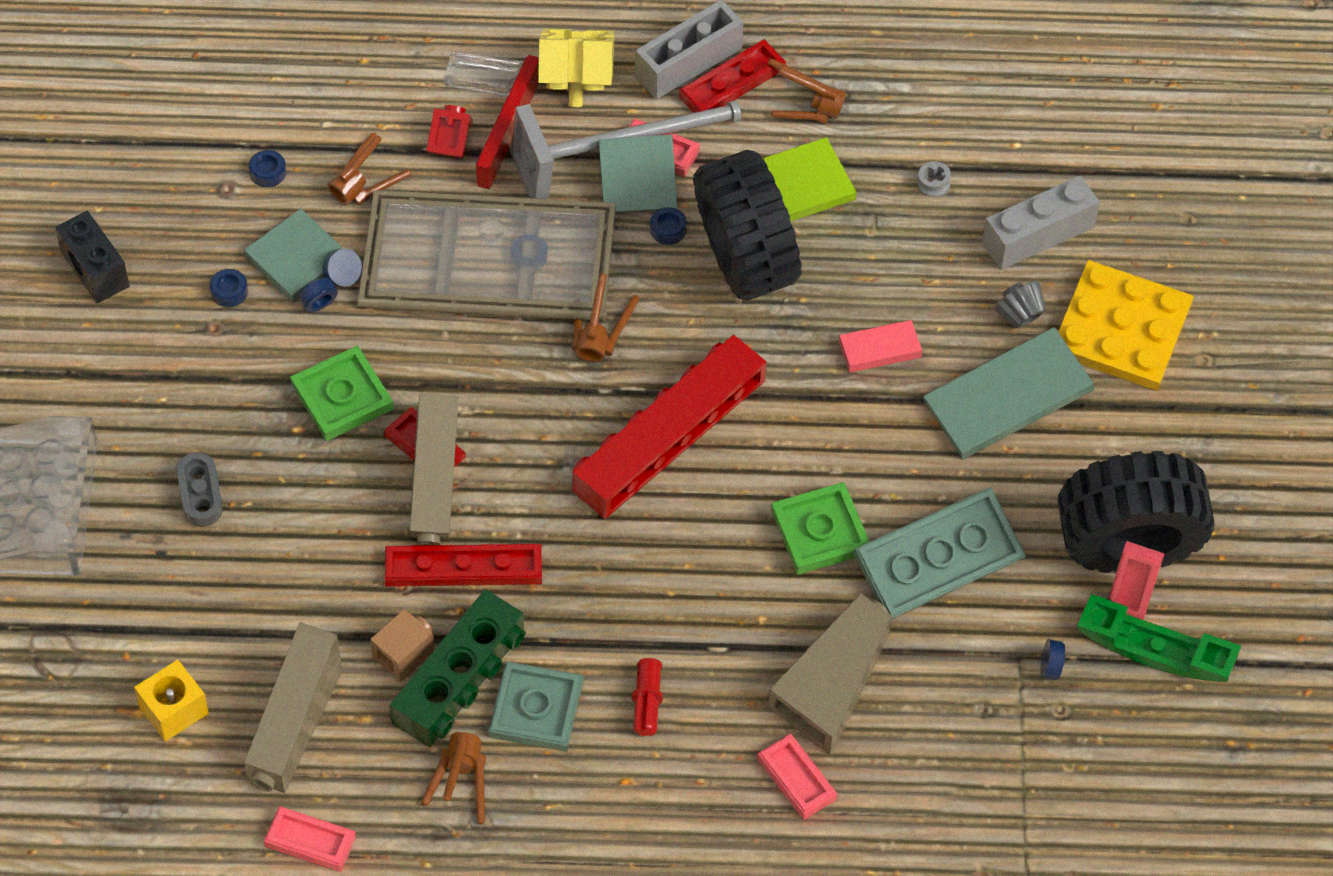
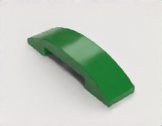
(1155, 645)

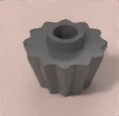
(1021, 304)

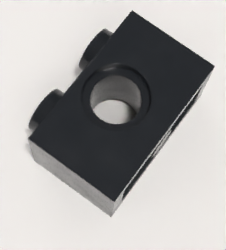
(92, 256)

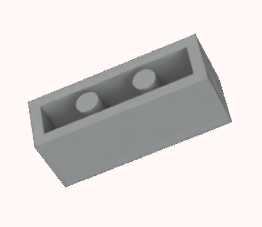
(688, 49)
(1040, 222)

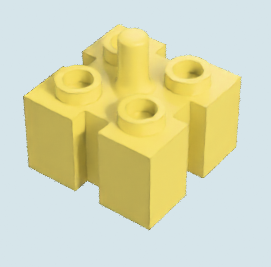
(576, 58)

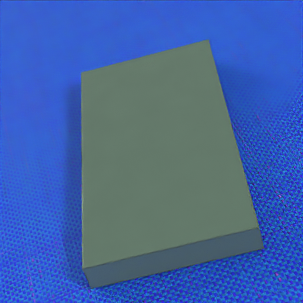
(1008, 393)
(939, 553)

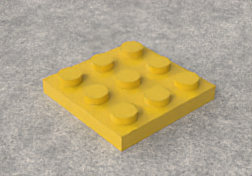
(1124, 324)

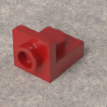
(449, 131)

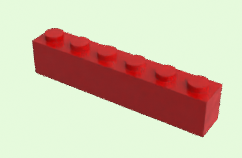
(668, 426)

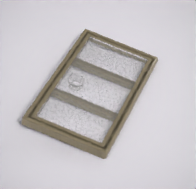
(486, 254)

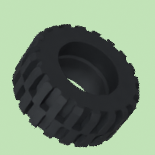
(747, 224)
(1136, 499)

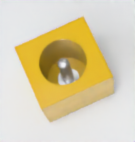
(171, 700)

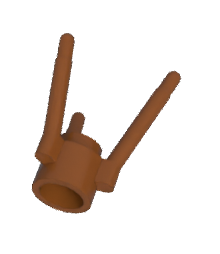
(826, 99)
(350, 182)
(592, 341)
(460, 757)

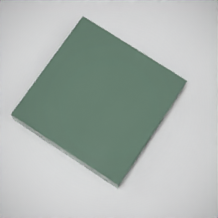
(638, 172)
(292, 253)
(536, 706)

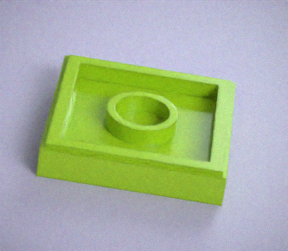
(810, 178)

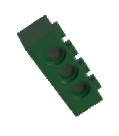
(485, 618)

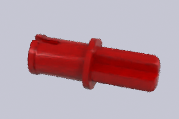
(647, 696)

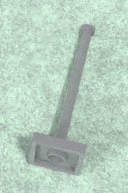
(536, 158)

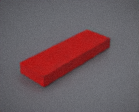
(731, 78)

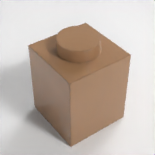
(403, 644)

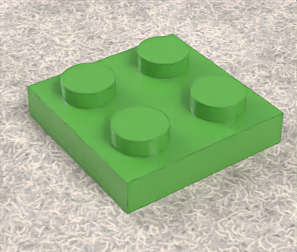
(342, 393)
(819, 527)

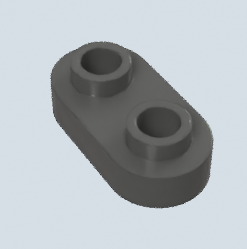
(199, 492)

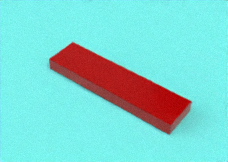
(501, 133)
(463, 565)

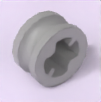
(934, 188)

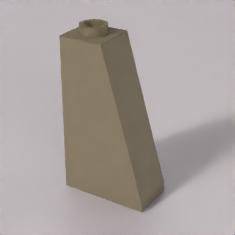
(433, 468)
(830, 676)
(294, 708)

